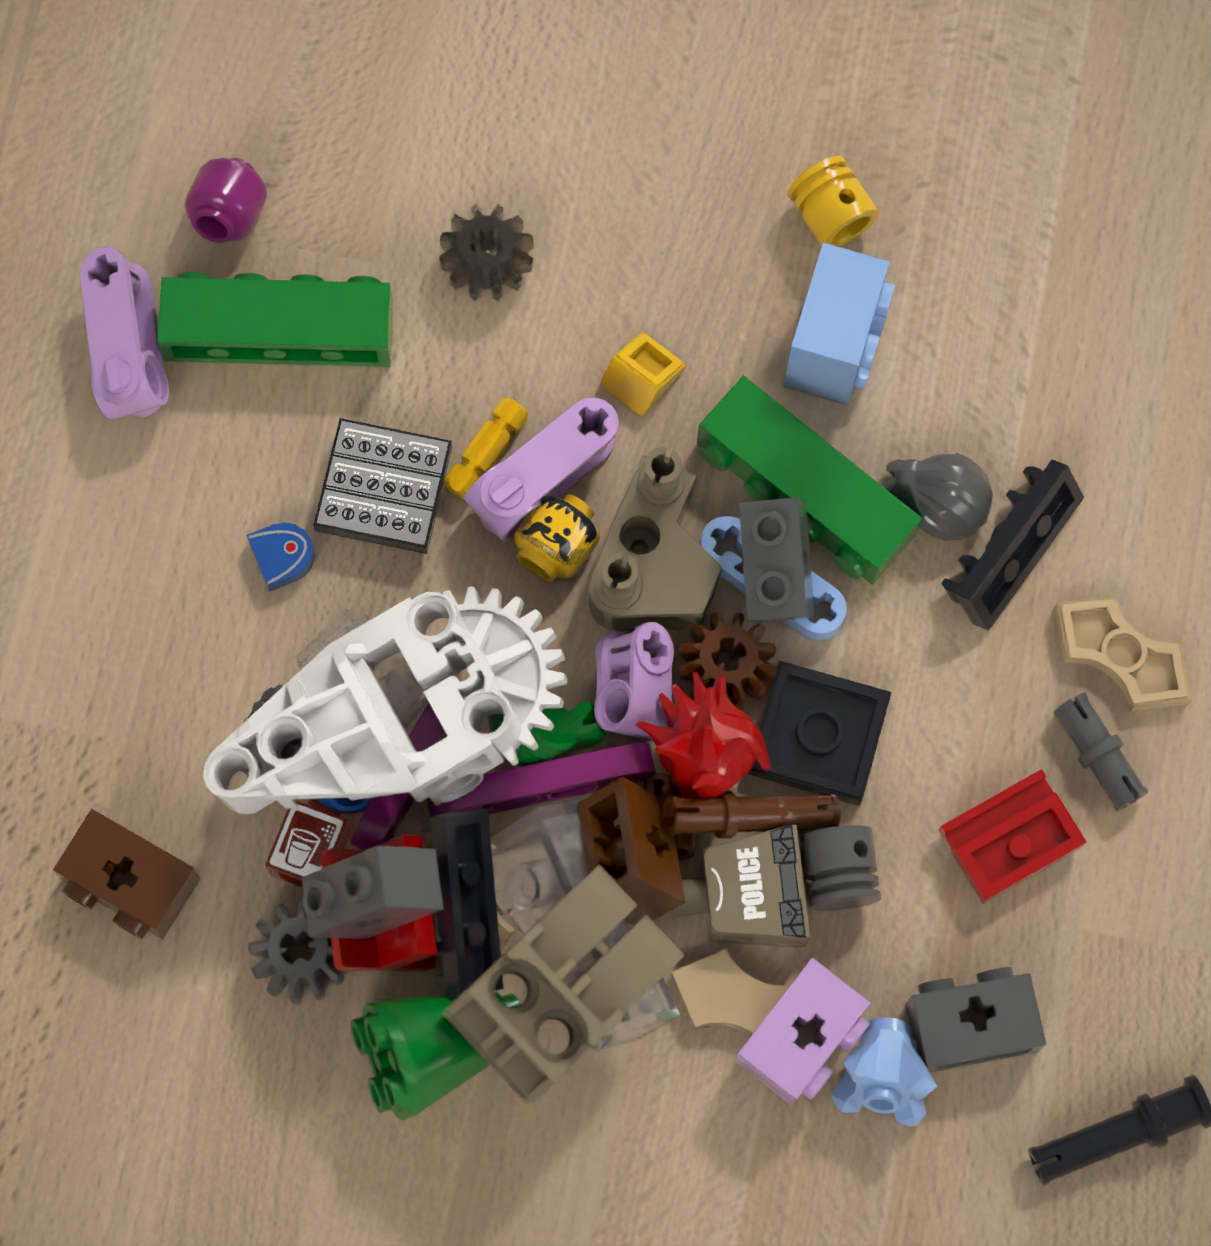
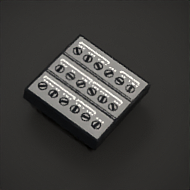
(383, 486)

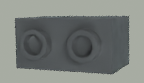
(776, 560)
(372, 892)
(1010, 1028)

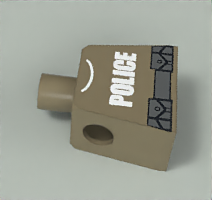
(751, 891)

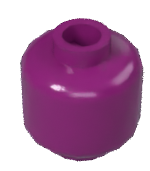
(225, 200)

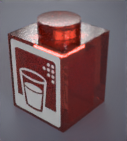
(303, 838)

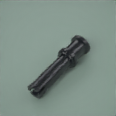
(1149, 1121)

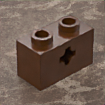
(628, 840)
(107, 847)

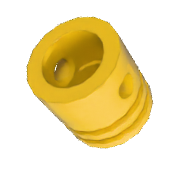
(833, 202)

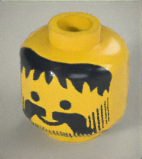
(556, 538)

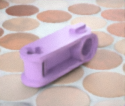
(122, 336)
(544, 466)

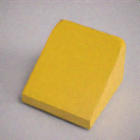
(641, 373)

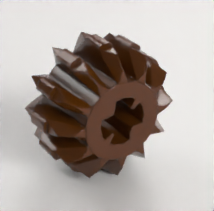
(744, 644)

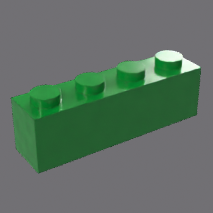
(275, 320)
(789, 460)

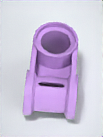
(632, 679)

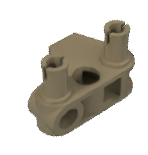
(674, 575)

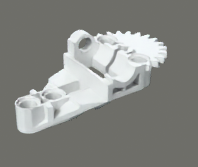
(353, 735)

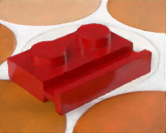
(1012, 836)

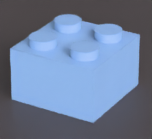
(839, 324)

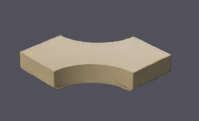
(1144, 669)
(724, 995)

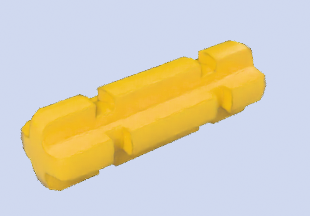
(486, 446)

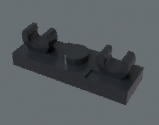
(1016, 543)
(467, 886)

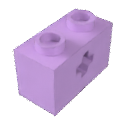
(812, 997)

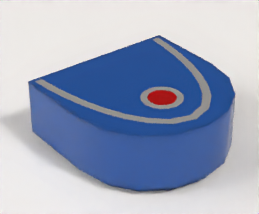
(282, 553)

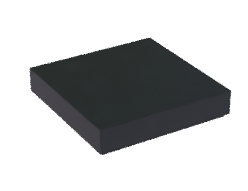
(821, 732)

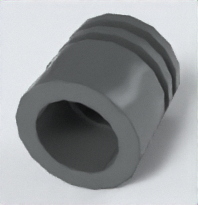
(841, 867)

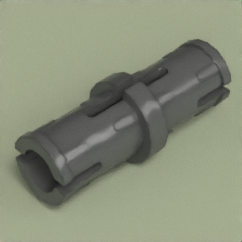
(1100, 751)

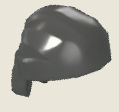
(945, 492)

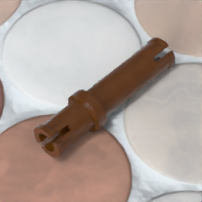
(735, 814)

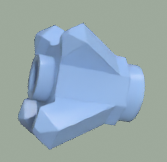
(885, 1074)

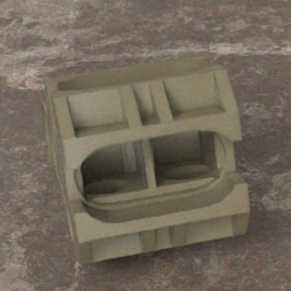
(586, 1006)

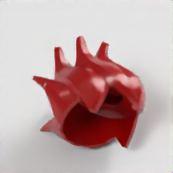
(707, 740)

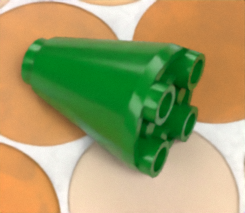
(415, 1051)

